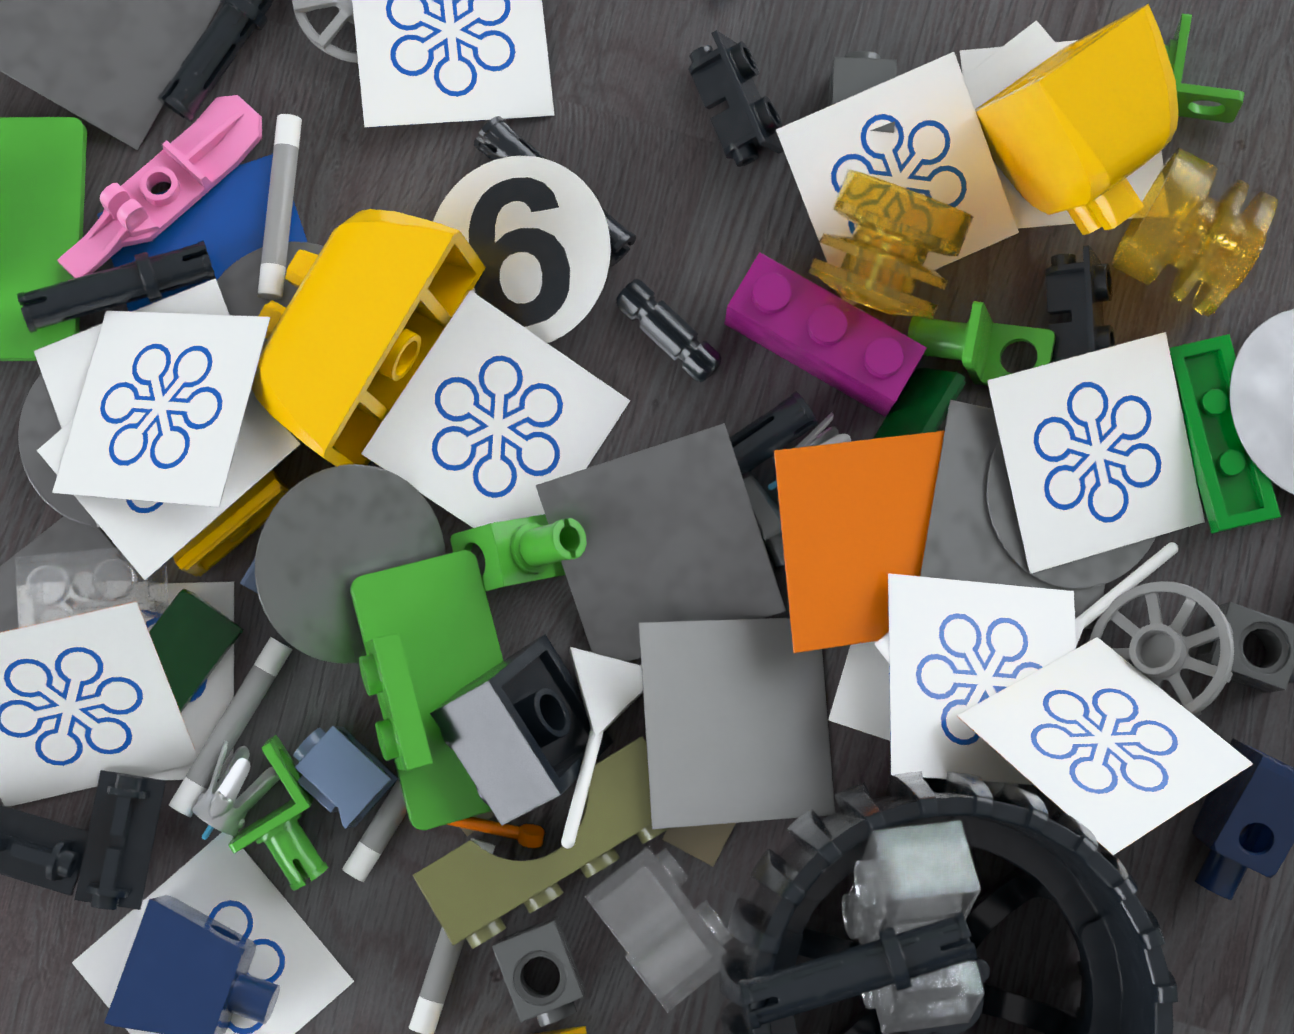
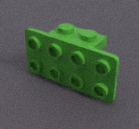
(38, 220)
(423, 642)

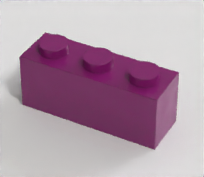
(823, 334)

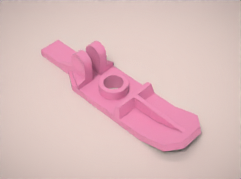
(192, 167)

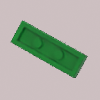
(1227, 478)

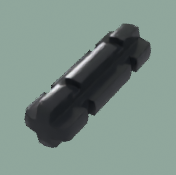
(668, 330)

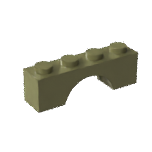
(475, 888)

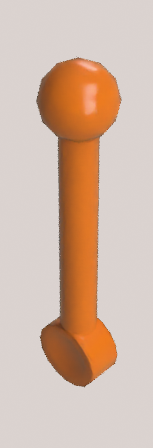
(527, 834)

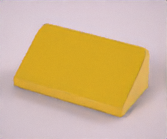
(231, 526)

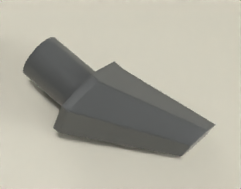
(767, 518)

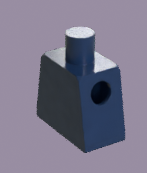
(1256, 799)
(188, 975)

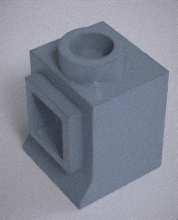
(342, 774)

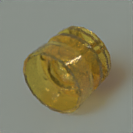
(1195, 233)
(890, 244)

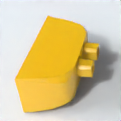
(1087, 122)
(360, 326)

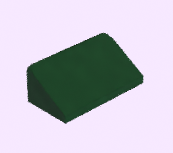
(922, 403)
(191, 643)

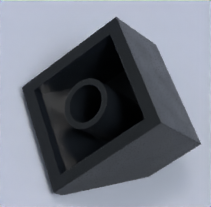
(519, 730)

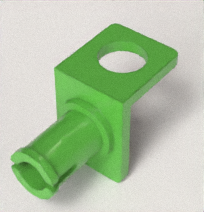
(1188, 93)
(978, 342)
(523, 548)
(280, 827)

